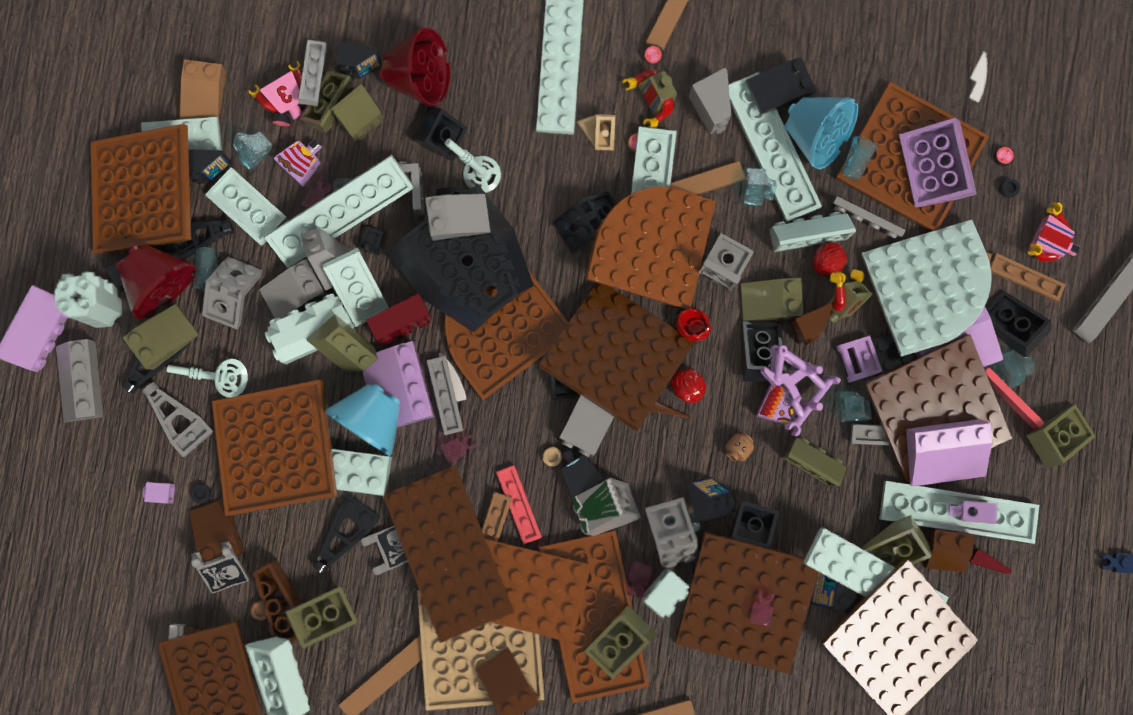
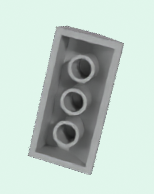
(79, 380)

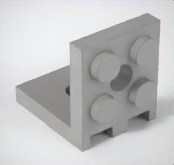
(414, 174)
(718, 270)
(229, 291)
(673, 542)

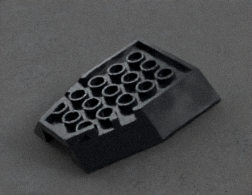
(457, 289)

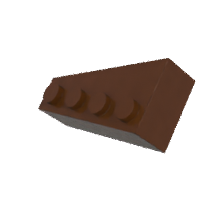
(277, 598)

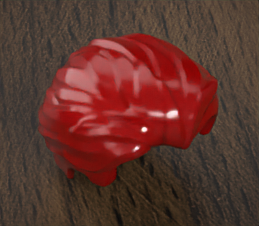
(829, 259)
(693, 324)
(688, 385)

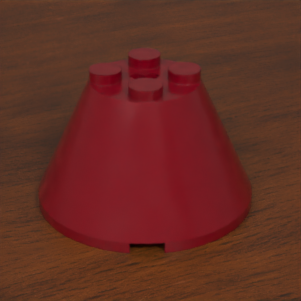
(418, 67)
(153, 279)

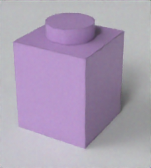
(158, 492)

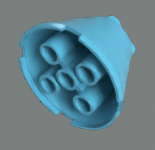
(821, 126)
(369, 416)

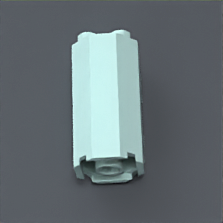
(88, 299)
(291, 332)

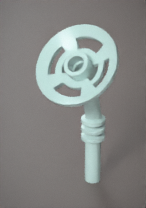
(479, 171)
(220, 378)

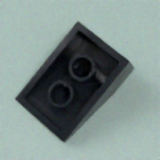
(781, 86)
(1018, 323)
(756, 345)

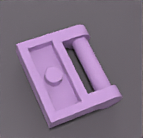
(865, 357)

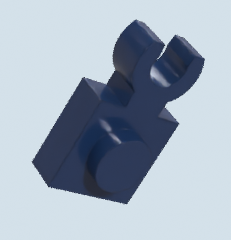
(1120, 562)

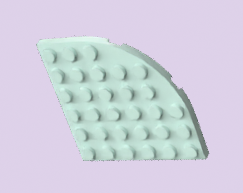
(931, 285)

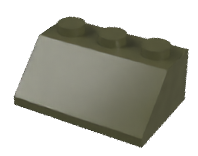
(332, 90)
(343, 345)
(815, 462)

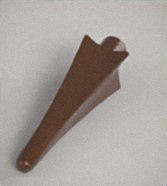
(662, 409)

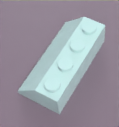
(811, 232)
(278, 677)

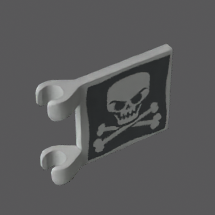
(390, 548)
(222, 571)

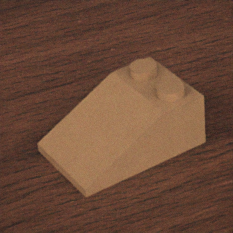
(201, 89)

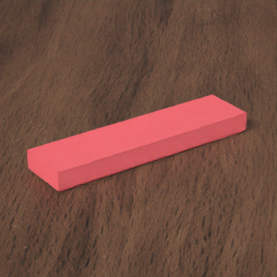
(1013, 400)
(519, 505)

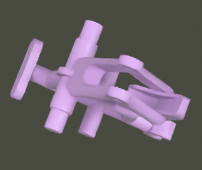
(800, 370)

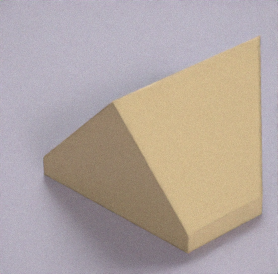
(599, 130)

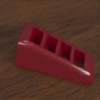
(984, 560)

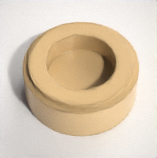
(552, 456)

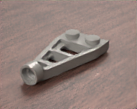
(190, 437)

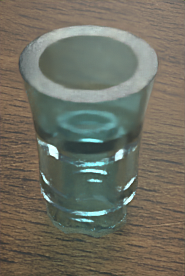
(858, 157)
(206, 264)

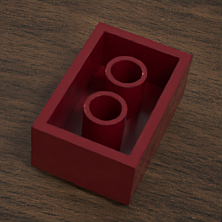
(399, 320)

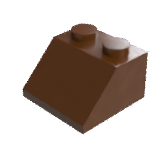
(810, 325)
(949, 550)

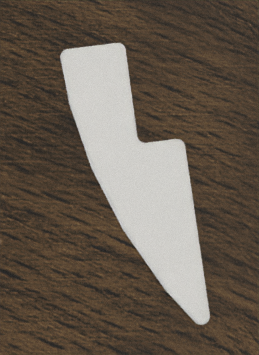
(979, 76)
(457, 385)

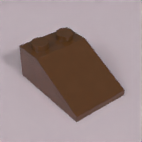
(214, 528)
(507, 684)

